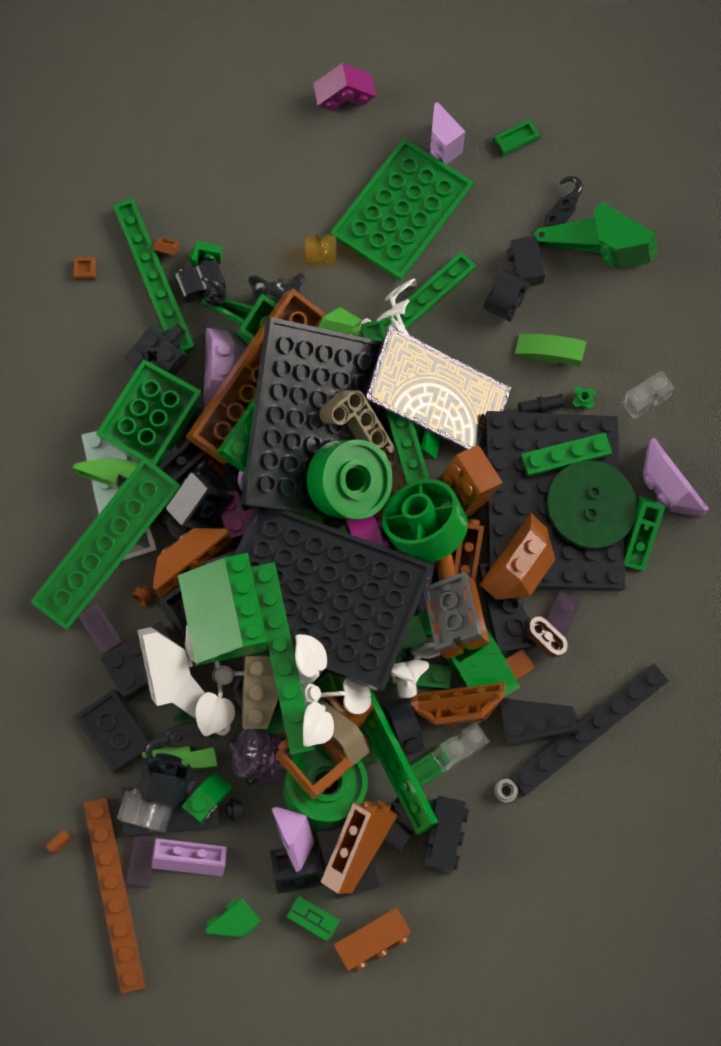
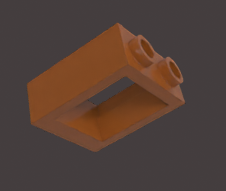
(342, 762)

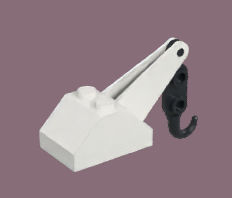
(170, 682)

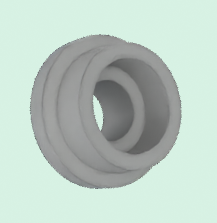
(506, 783)

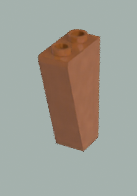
(469, 550)
(357, 845)

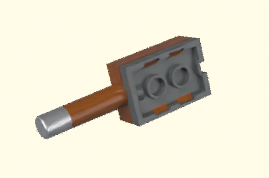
(454, 611)

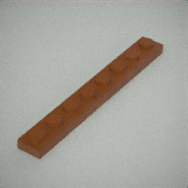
(114, 896)

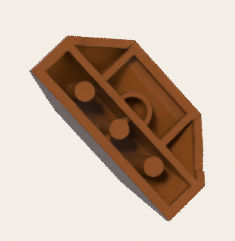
(187, 554)
(521, 562)
(459, 704)

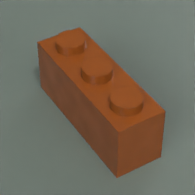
(373, 940)

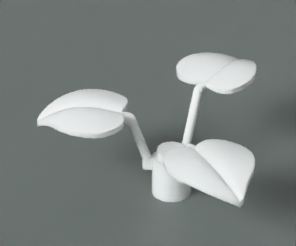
(397, 309)
(407, 673)
(213, 711)
(318, 724)

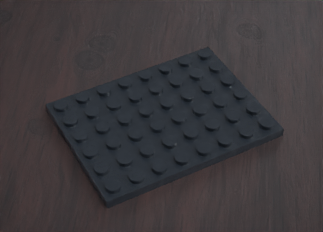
(296, 377)
(521, 432)
(339, 591)

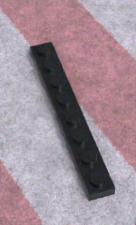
(590, 729)

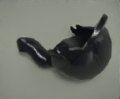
(274, 289)

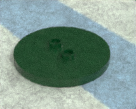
(591, 505)

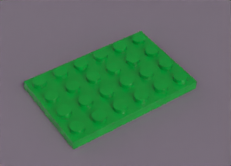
(402, 209)

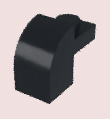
(405, 726)

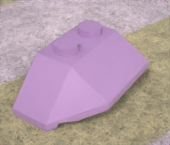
(221, 355)
(670, 484)

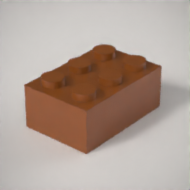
(471, 479)

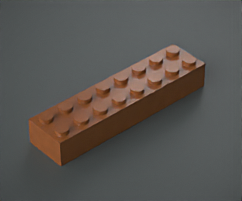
(241, 383)

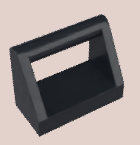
(291, 880)

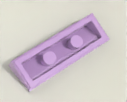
(189, 857)

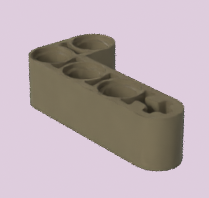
(351, 414)
(346, 735)

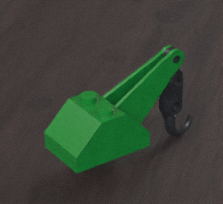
(609, 232)
(255, 315)

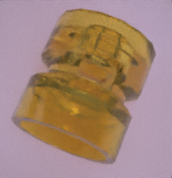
(320, 248)

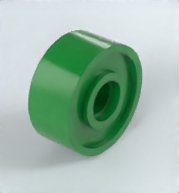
(367, 479)
(425, 520)
(327, 809)

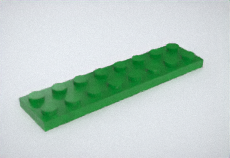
(105, 543)

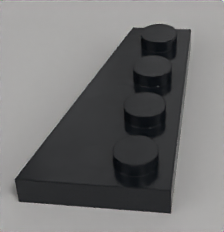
(507, 620)

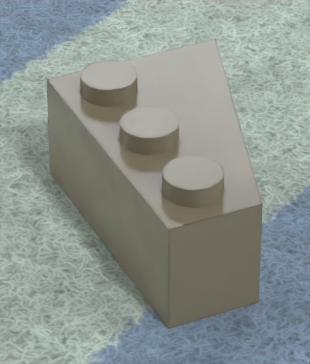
(258, 692)

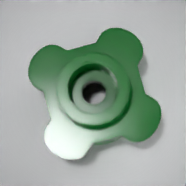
(581, 403)

